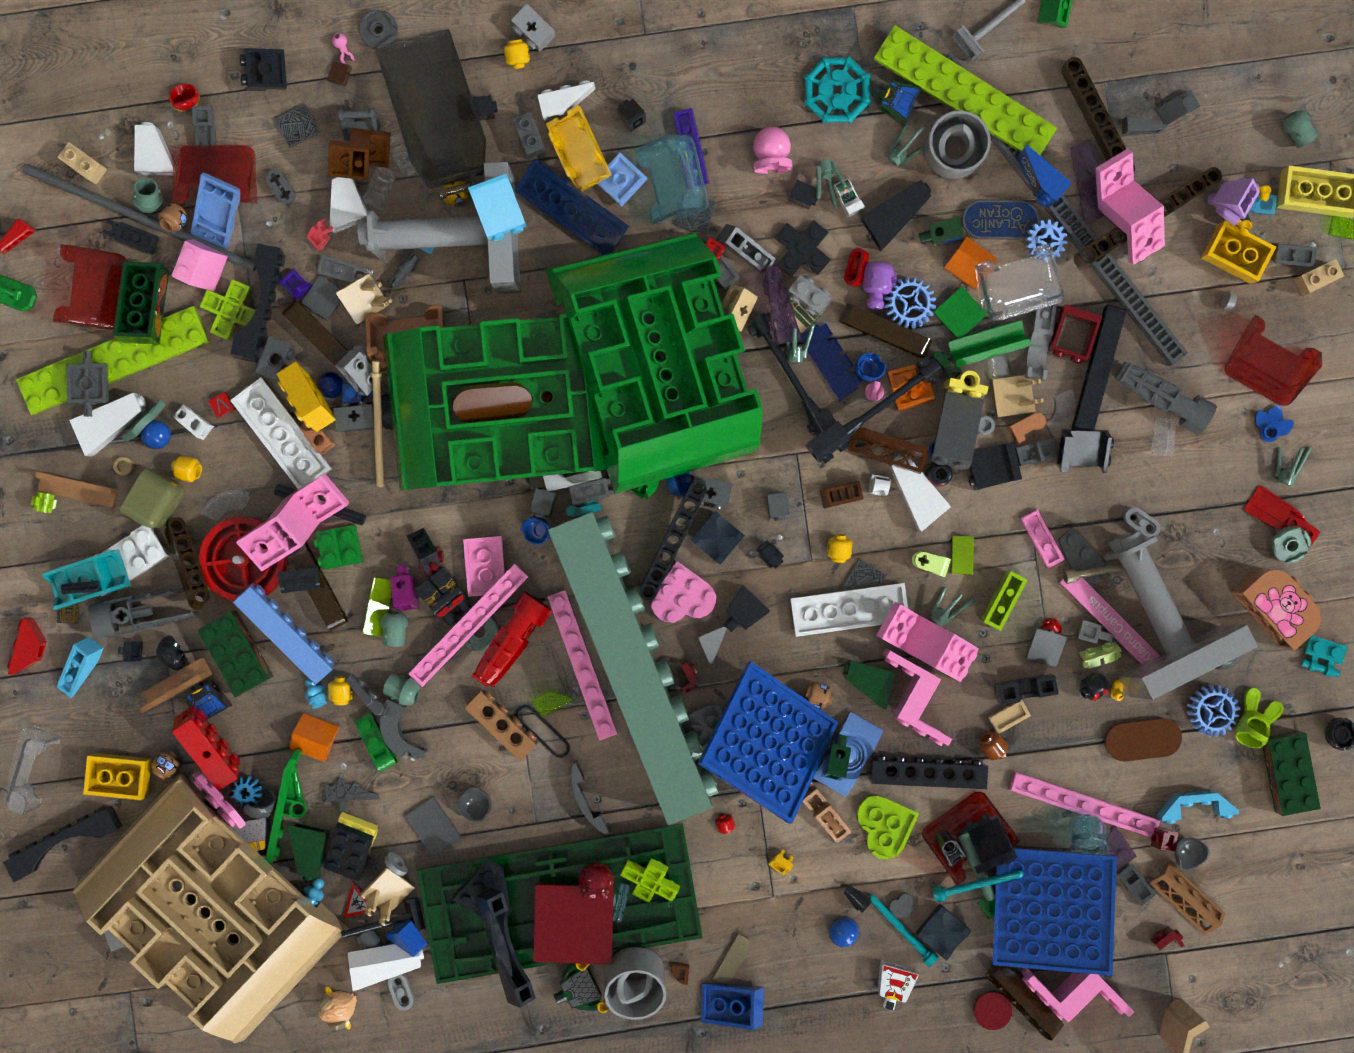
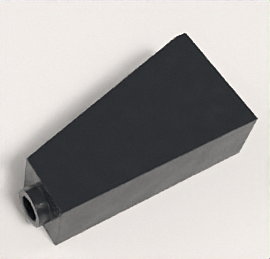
(891, 216)

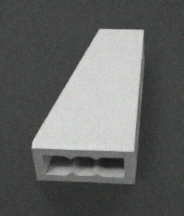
(107, 422)
(919, 494)
(379, 964)

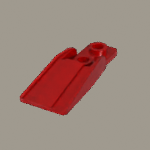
(1277, 513)

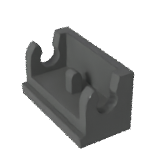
(1294, 255)

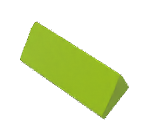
(378, 605)

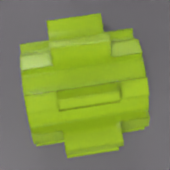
(43, 502)

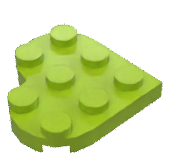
(887, 825)

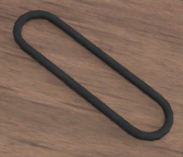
(549, 726)

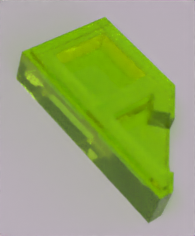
(1342, 228)
(550, 701)

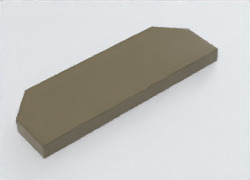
(732, 959)

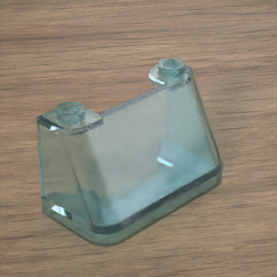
(675, 177)

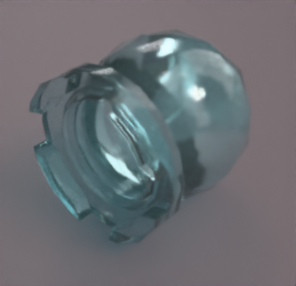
(1088, 835)

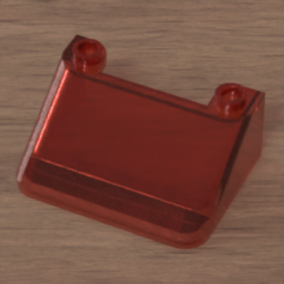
(225, 162)
(93, 288)
(1271, 367)
(954, 820)

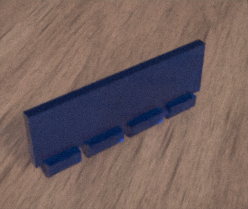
(831, 366)

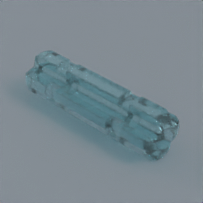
(620, 904)

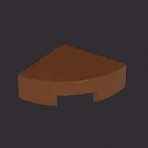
(680, 972)

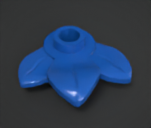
(1274, 421)

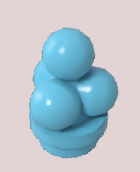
(315, 694)
(313, 893)

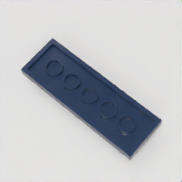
(571, 208)

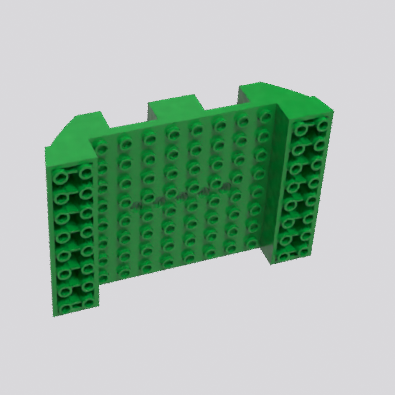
(643, 428)
(441, 450)

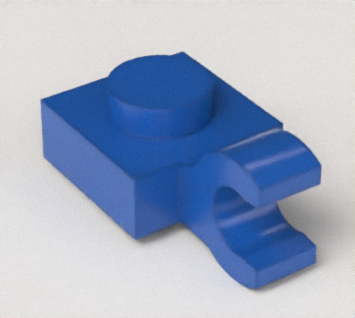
(349, 394)

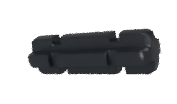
(81, 587)

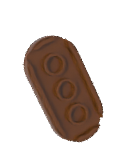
(492, 402)
(1143, 739)

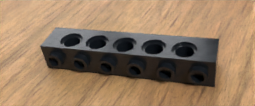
(977, 779)

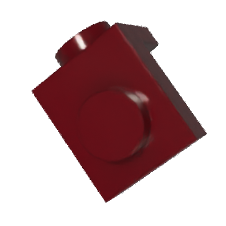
(433, 567)
(690, 671)
(1164, 839)
(1166, 936)

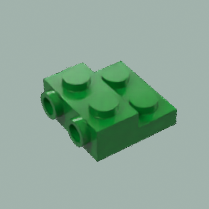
(338, 547)

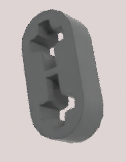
(277, 189)

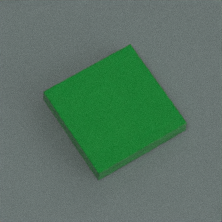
(960, 313)

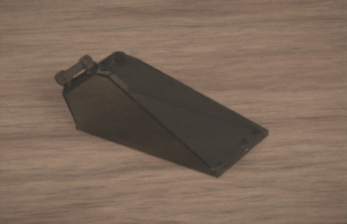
(434, 110)

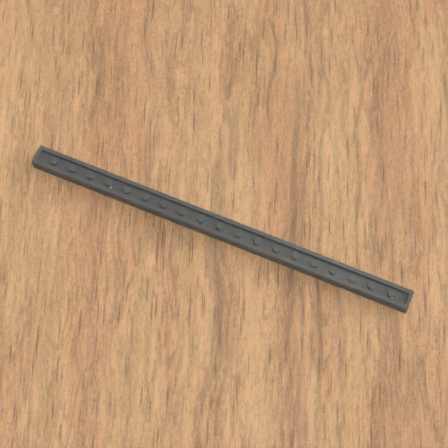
(1105, 267)

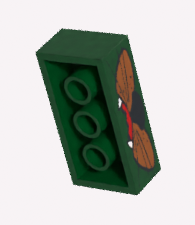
(141, 303)
(235, 653)
(1291, 773)

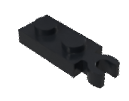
(133, 236)

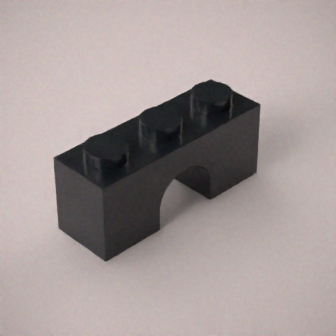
(1028, 687)

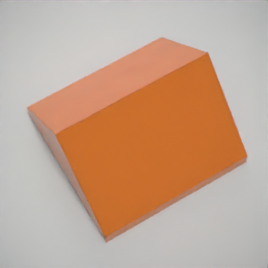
(964, 260)
(313, 737)

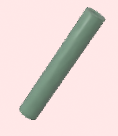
(974, 860)

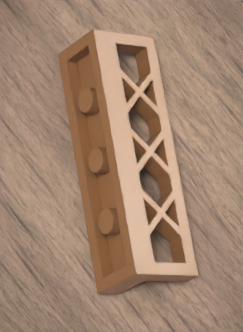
(77, 489)
(175, 684)
(1192, 897)

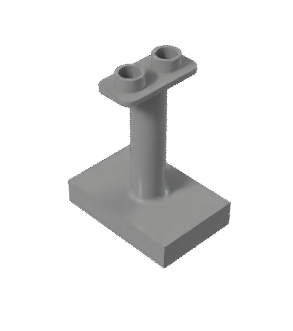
(449, 232)
(1184, 656)

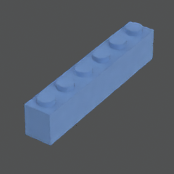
(284, 633)

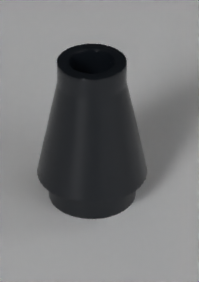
(857, 898)

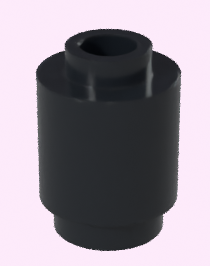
(770, 554)

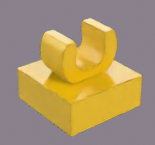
(780, 864)

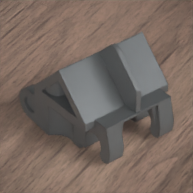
(348, 120)

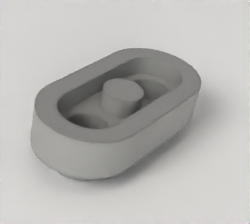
(1141, 521)
(400, 990)

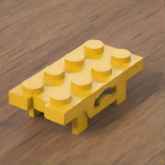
(578, 149)

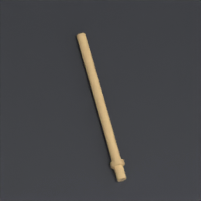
(376, 374)

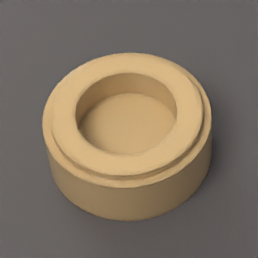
(124, 466)

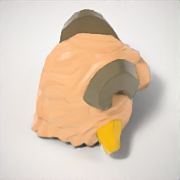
(337, 1008)

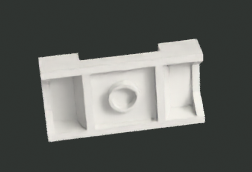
(140, 552)

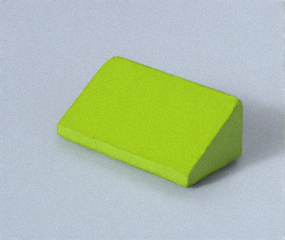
(962, 554)

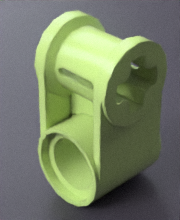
(934, 563)

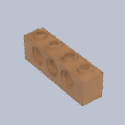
(518, 749)

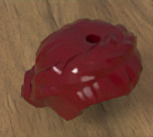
(596, 881)

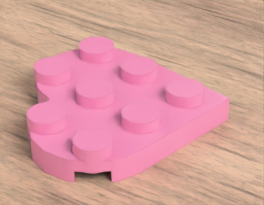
(683, 595)

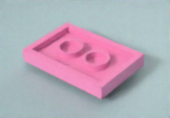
(483, 563)

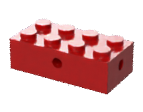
(206, 747)

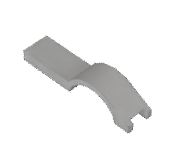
(1040, 340)

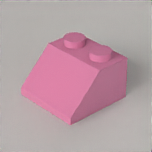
(199, 265)

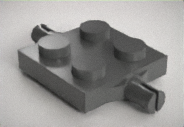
(87, 384)

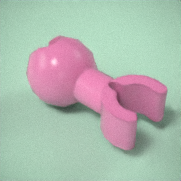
(341, 44)

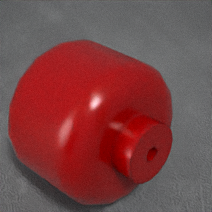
(1052, 624)
(725, 823)

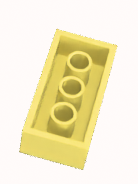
(1316, 191)

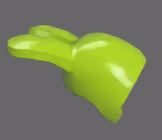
(1253, 726)

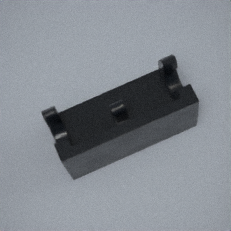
(423, 549)
(299, 580)

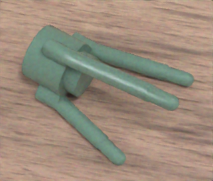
(898, 155)
(826, 169)
(795, 352)
(1289, 476)
(942, 616)

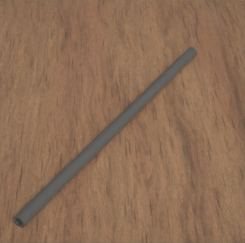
(130, 213)

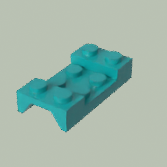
(106, 568)

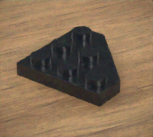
(485, 877)

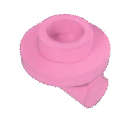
(874, 391)

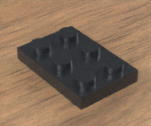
(348, 851)

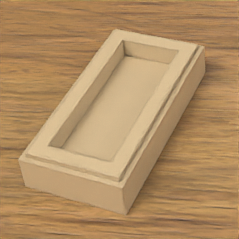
(1009, 716)

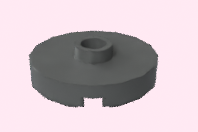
(378, 19)

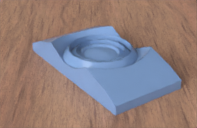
(215, 210)
(862, 740)

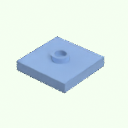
(624, 180)

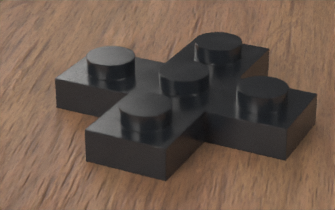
(802, 248)

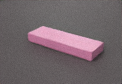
(1042, 538)

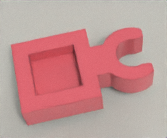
(319, 235)

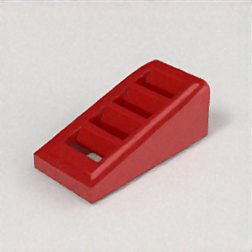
(16, 234)

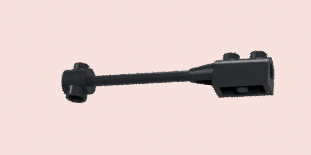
(817, 419)
(837, 436)

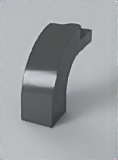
(392, 733)

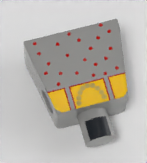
(255, 832)

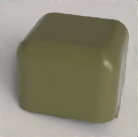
(153, 499)

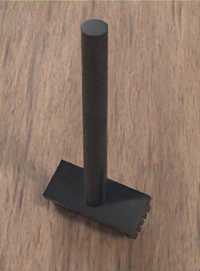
(413, 914)

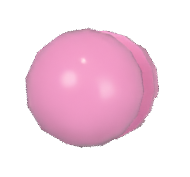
(772, 148)

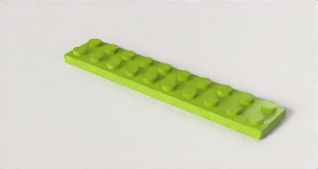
(963, 91)
(178, 335)

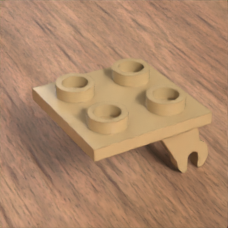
(363, 298)
(1014, 395)
(387, 893)

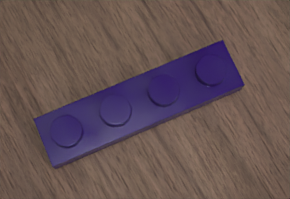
(686, 125)

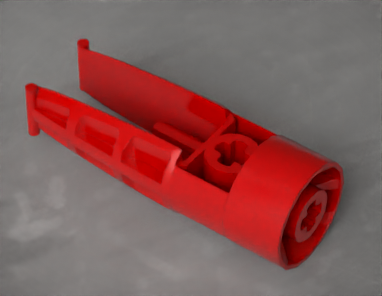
(511, 639)

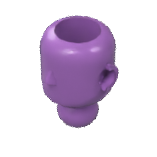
(877, 282)

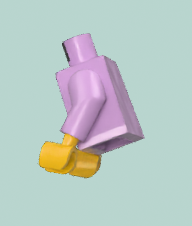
(1236, 199)

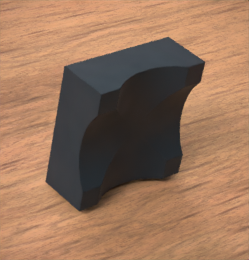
(717, 537)
(943, 931)

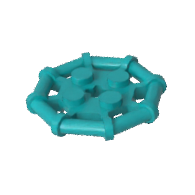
(848, 89)

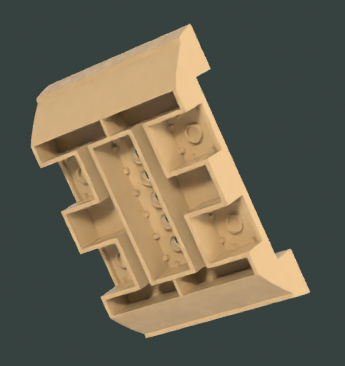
(174, 944)

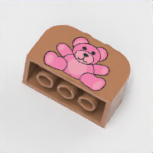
(1279, 606)

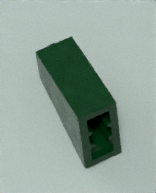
(870, 680)
(308, 849)

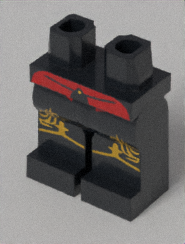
(444, 603)

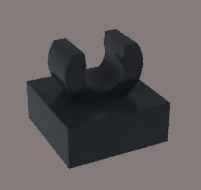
(132, 651)

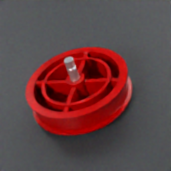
(228, 567)

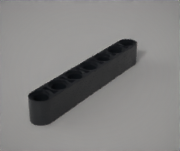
(1099, 368)
(672, 548)

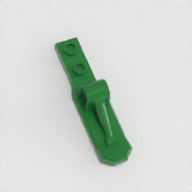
(16, 294)
(289, 795)

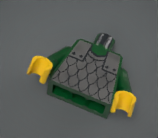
(580, 989)

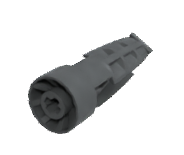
(1166, 396)
(105, 617)

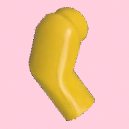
(1117, 690)

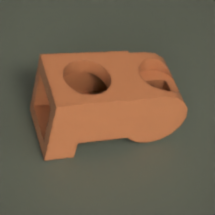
(1022, 427)
(319, 440)

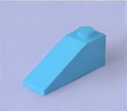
(79, 664)

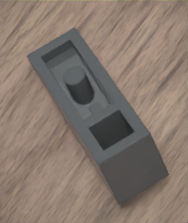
(745, 248)

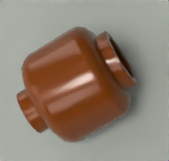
(993, 746)

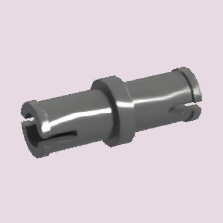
(404, 270)

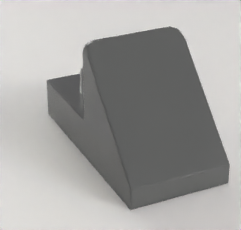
(1177, 107)

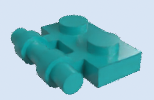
(590, 506)
(1326, 650)

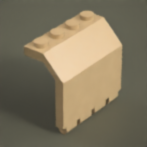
(1180, 1026)

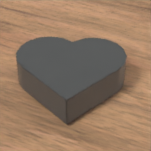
(902, 904)

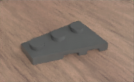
(1080, 554)

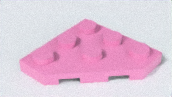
(215, 799)

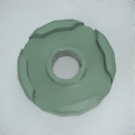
(1284, 537)
(482, 643)

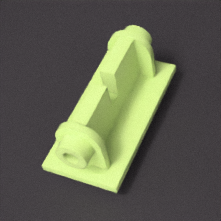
(1108, 651)

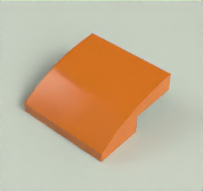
(916, 396)

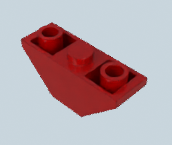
(27, 647)

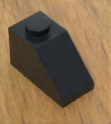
(631, 114)

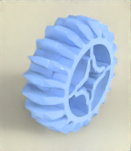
(917, 305)
(1217, 704)

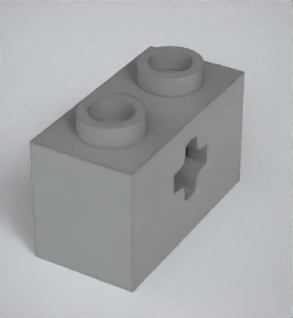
(529, 18)

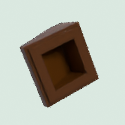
(339, 73)

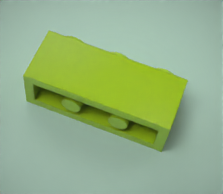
(1003, 600)

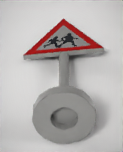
(356, 904)

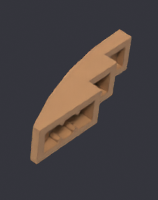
(825, 814)

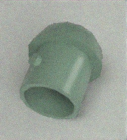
(1299, 128)
(147, 195)
(394, 628)
(402, 689)

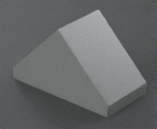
(711, 642)

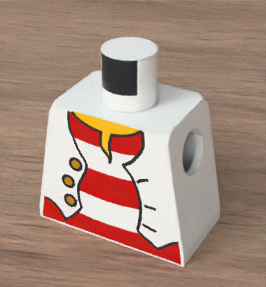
(895, 983)

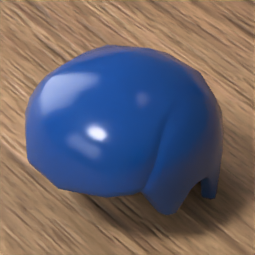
(870, 367)
(155, 434)
(678, 484)
(536, 530)
(844, 932)

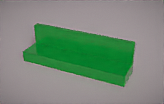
(1055, 12)
(988, 343)

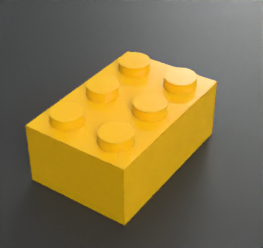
(1238, 254)
(305, 396)
(117, 776)

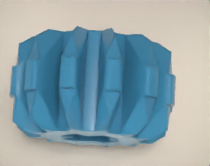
(251, 787)

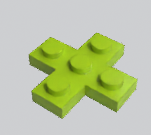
(229, 309)
(650, 880)

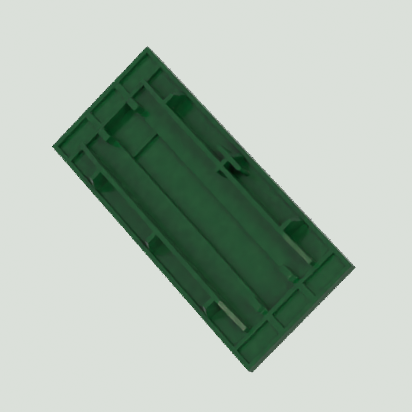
(459, 937)

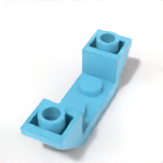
(1172, 810)

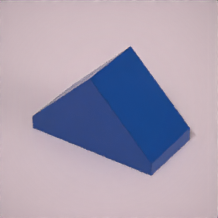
(407, 938)

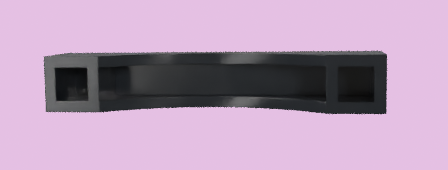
(248, 341)
(96, 826)
(495, 921)

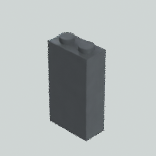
(957, 430)

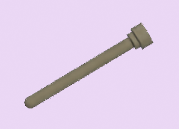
(1071, 575)

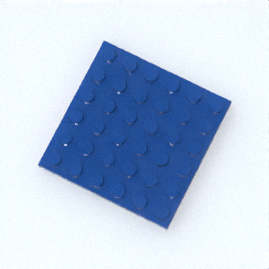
(768, 742)
(1056, 912)

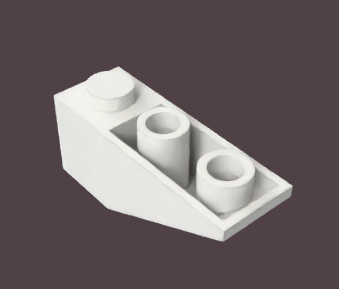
(558, 102)

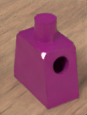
(404, 598)

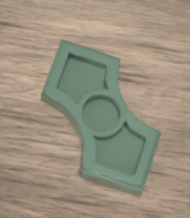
(137, 426)

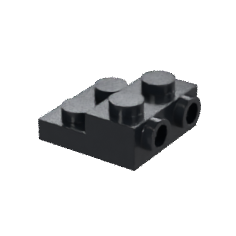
(263, 69)

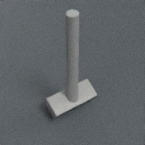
(968, 42)

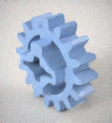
(1048, 234)

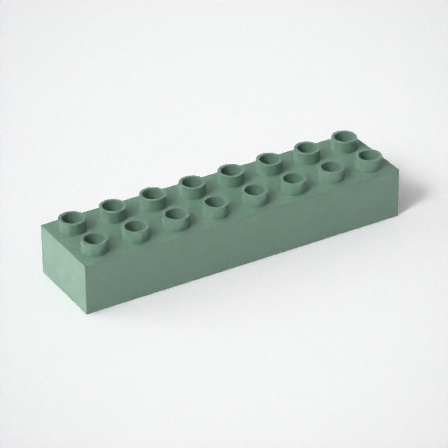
(631, 667)

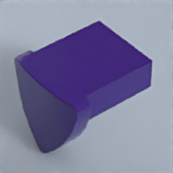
(295, 284)

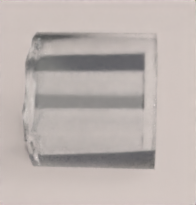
(996, 367)

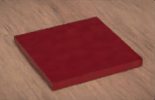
(572, 926)

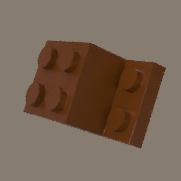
(355, 157)

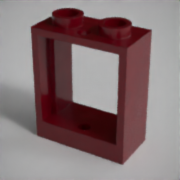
(1080, 315)

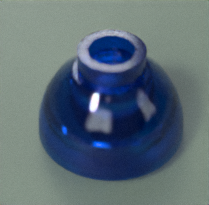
(330, 384)

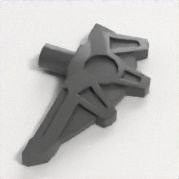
(345, 792)

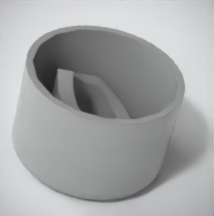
(971, 131)
(635, 997)

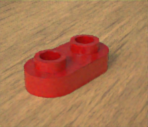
(856, 266)

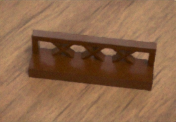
(892, 443)

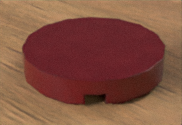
(992, 1010)

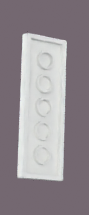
(280, 433)
(845, 609)

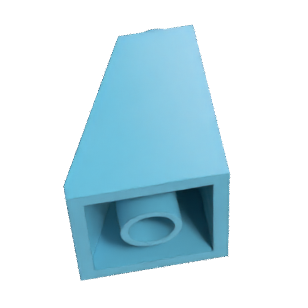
(497, 207)

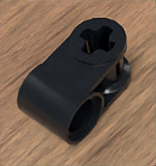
(949, 847)

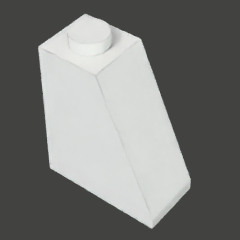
(151, 152)
(346, 204)

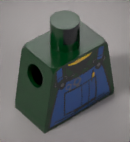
(897, 100)
(951, 228)
(836, 767)

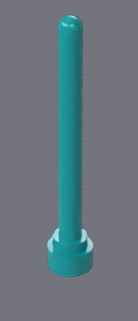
(941, 893)
(929, 957)

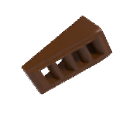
(826, 500)

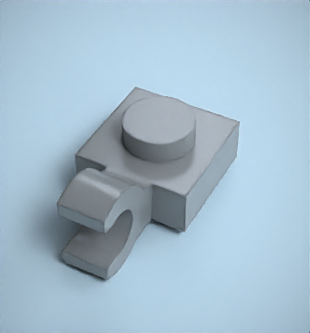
(1092, 632)

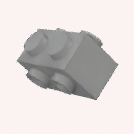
(807, 294)
(357, 371)

